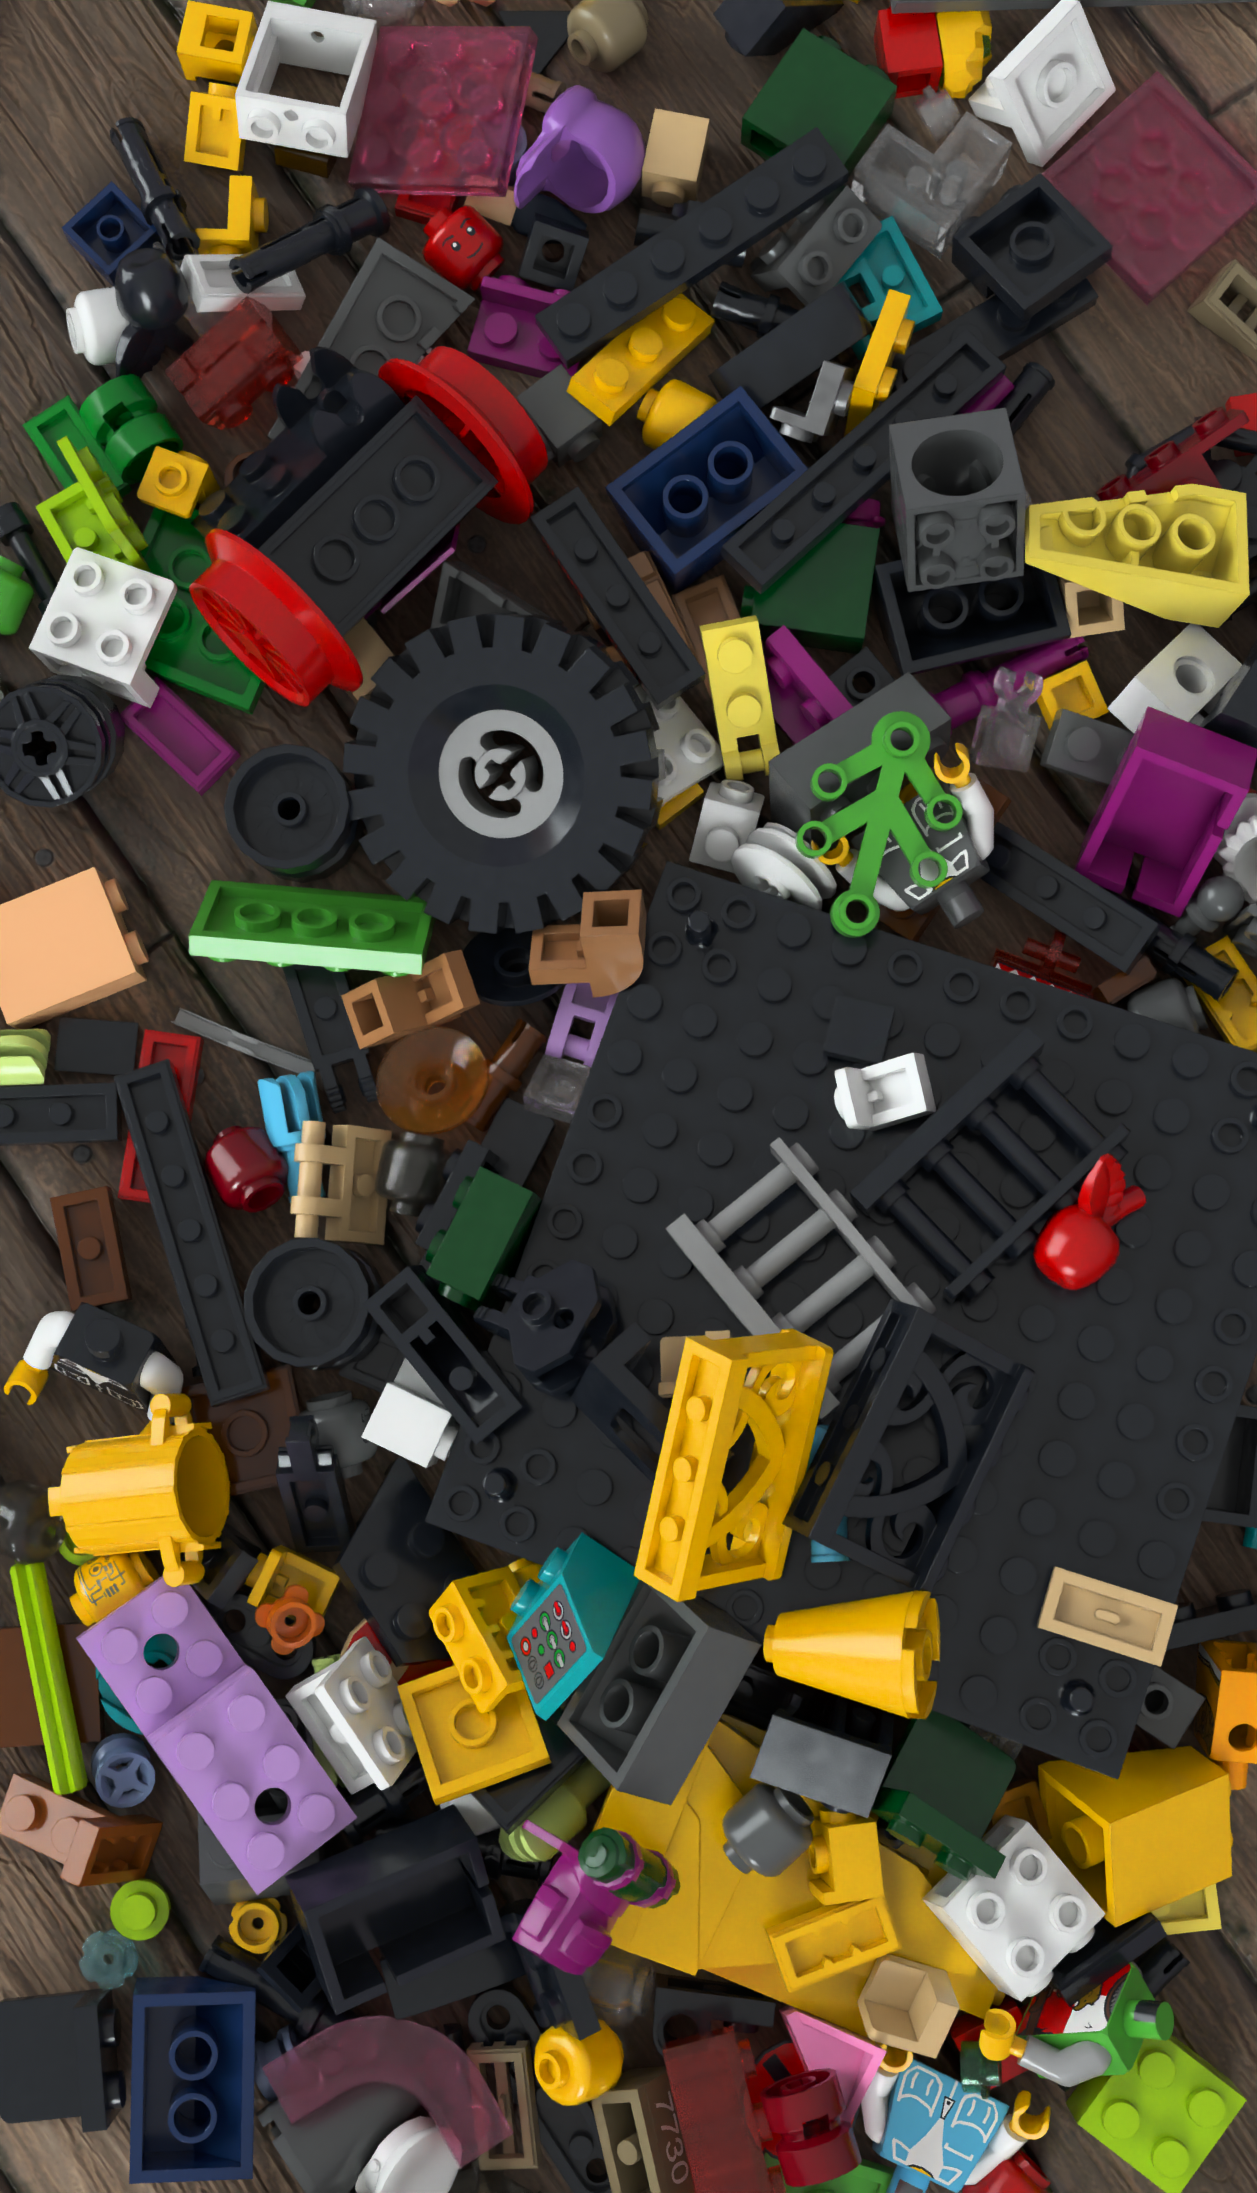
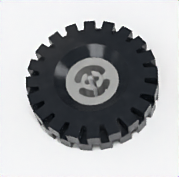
(440, 712)

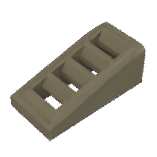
(1223, 318)

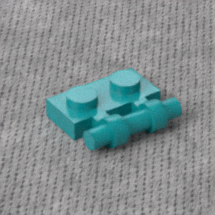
(891, 265)

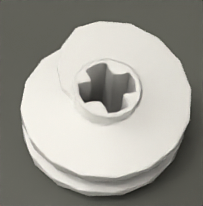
(775, 866)

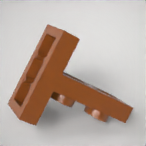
(84, 1837)

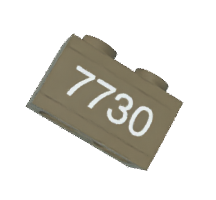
(642, 2135)

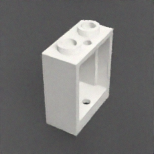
(289, 38)

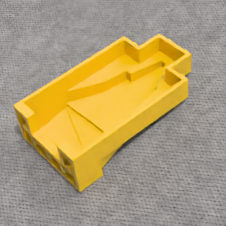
(723, 1913)

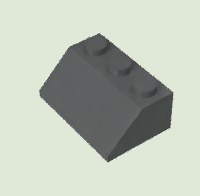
(658, 1692)

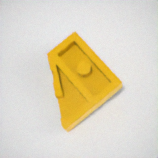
(875, 374)

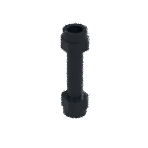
(16, 532)

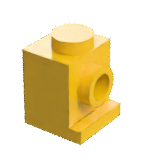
(209, 38)
(845, 1857)

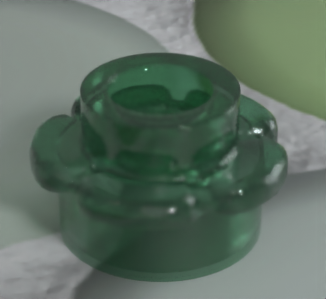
(978, 2071)

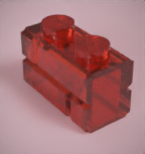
(234, 365)

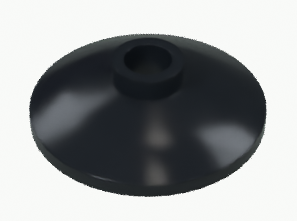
(501, 969)

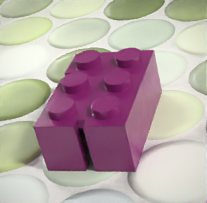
(1168, 804)

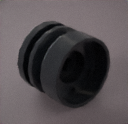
(85, 732)

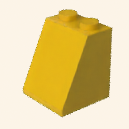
(1141, 1835)

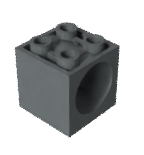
(957, 499)

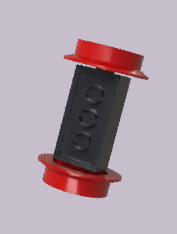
(366, 528)

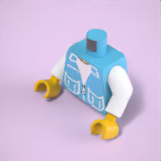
(937, 2129)

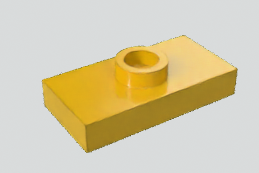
(1237, 1011)
(832, 1940)

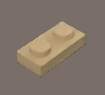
(1107, 1616)

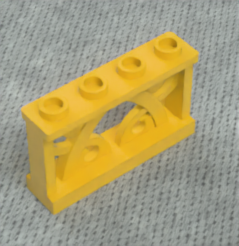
(705, 1420)

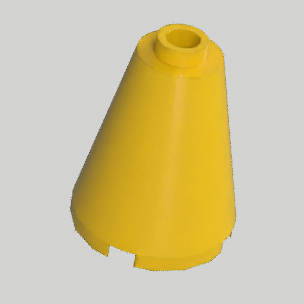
(863, 1650)

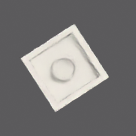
(1047, 83)

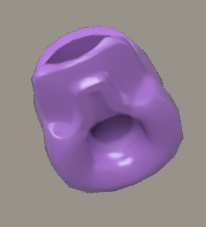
(583, 155)

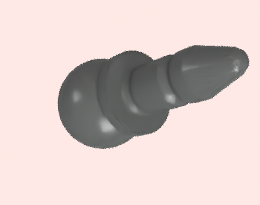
(1217, 901)

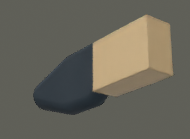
(506, 212)

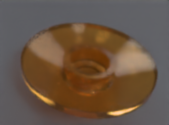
(417, 1064)

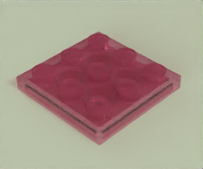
(443, 110)
(1156, 185)

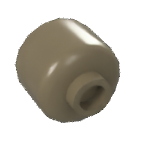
(606, 32)

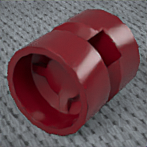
(818, 2148)

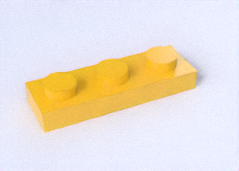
(639, 358)

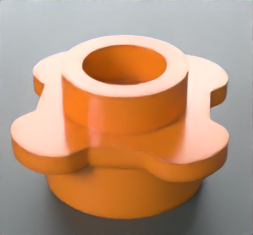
(306, 1624)

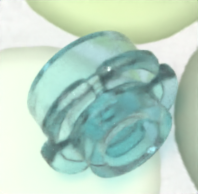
(108, 1975)

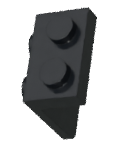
(61, 2058)

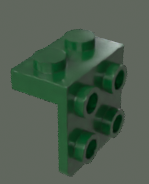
(944, 1794)

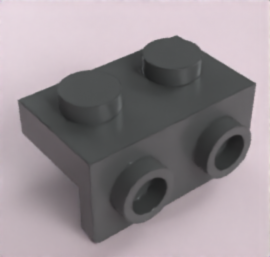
(818, 246)

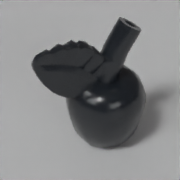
(152, 299)

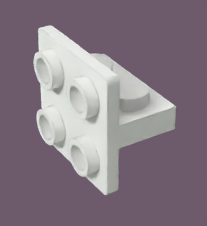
(357, 1717)

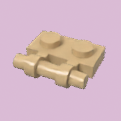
(352, 1207)

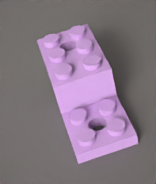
(217, 1731)

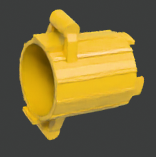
(148, 1492)

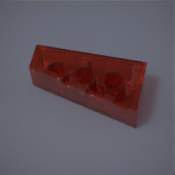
(717, 2113)

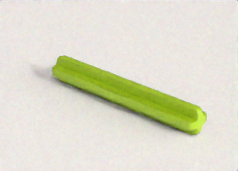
(48, 1678)

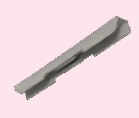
(242, 1043)

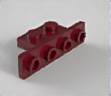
(1180, 463)

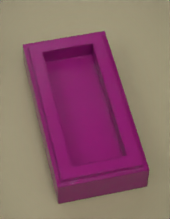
(181, 738)

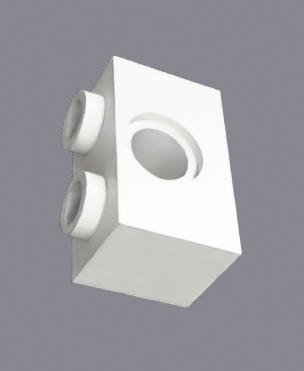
(1179, 680)

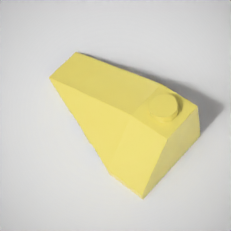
(1158, 552)

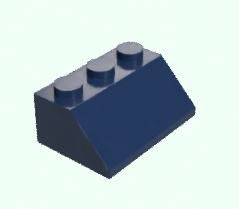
(704, 487)
(192, 2080)

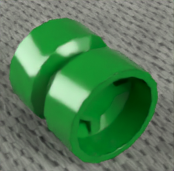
(126, 422)

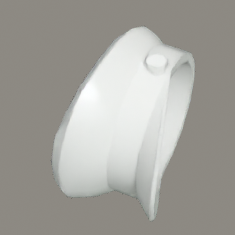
(410, 2162)

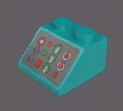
(568, 1620)

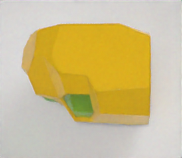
(964, 49)

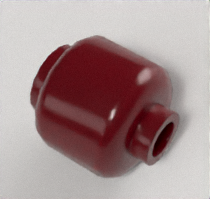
(246, 1168)

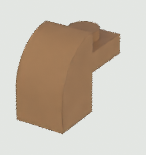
(600, 950)
(410, 1003)

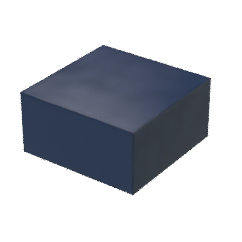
(109, 230)

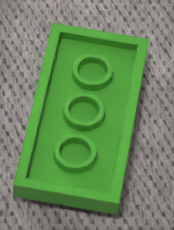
(312, 928)

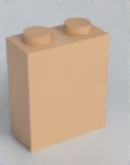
(66, 948)

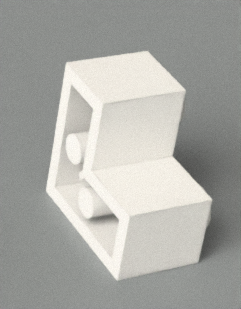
(412, 1420)

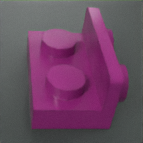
(507, 328)
(798, 688)

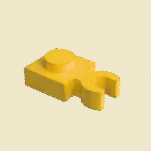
(1074, 691)

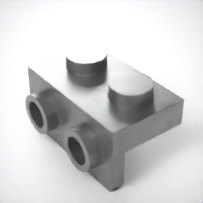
(828, 402)

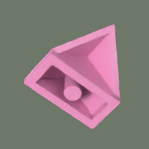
(834, 2047)

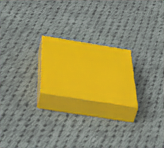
(466, 1747)

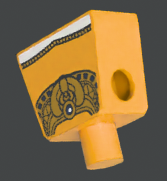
(1229, 1713)

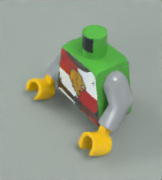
(1084, 2040)

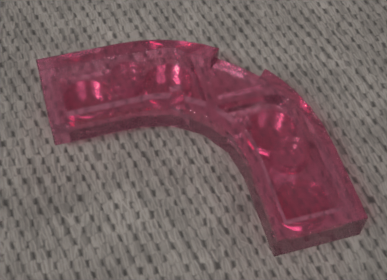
(396, 2054)

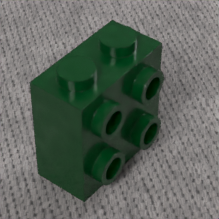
(821, 90)
(823, 594)
(482, 1239)

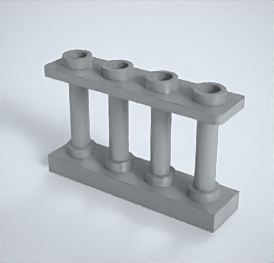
(743, 1286)

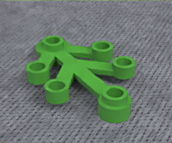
(881, 813)

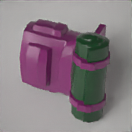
(587, 1894)

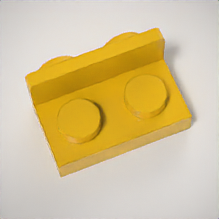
(473, 1625)

